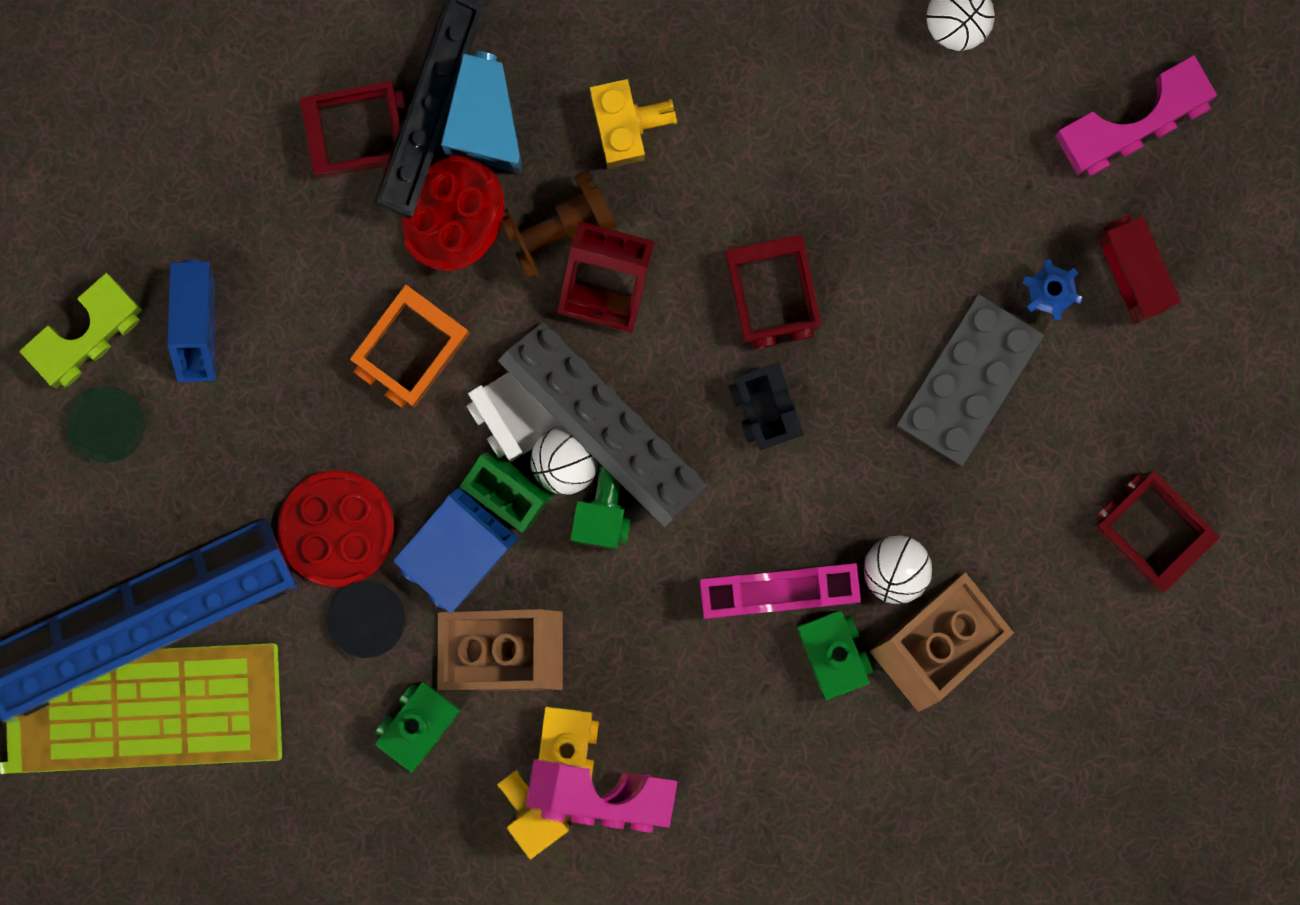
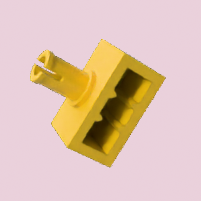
(623, 122)
(567, 736)
(528, 828)

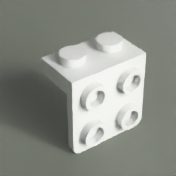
(511, 416)

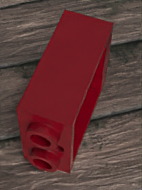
(315, 132)
(611, 251)
(766, 252)
(1138, 268)
(1185, 558)

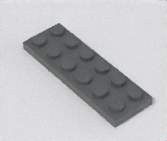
(603, 423)

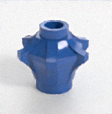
(1040, 296)

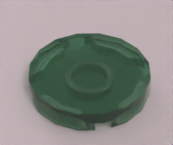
(105, 424)

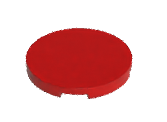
(455, 214)
(336, 528)

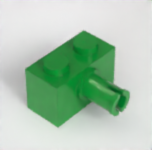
(506, 491)
(601, 520)
(834, 654)
(416, 726)

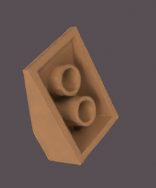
(942, 643)
(500, 650)

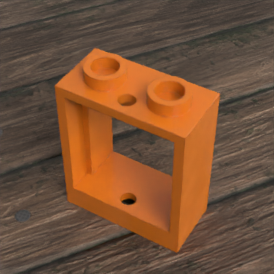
(434, 316)

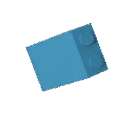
(482, 116)

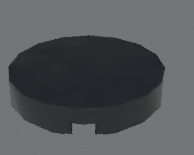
(366, 619)

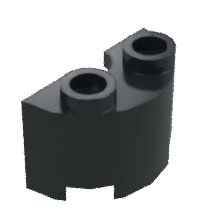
(767, 407)

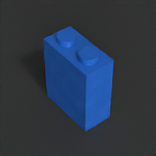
(455, 550)

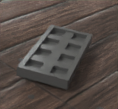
(970, 380)

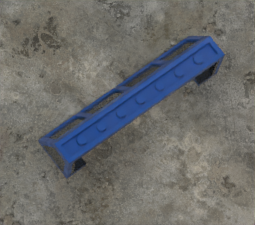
(141, 618)

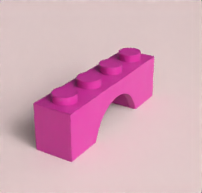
(1179, 93)
(779, 591)
(569, 790)

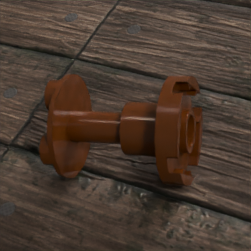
(586, 208)

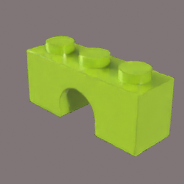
(109, 311)

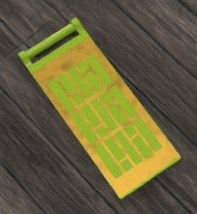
(159, 712)

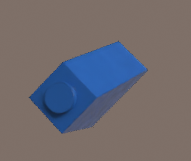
(192, 321)

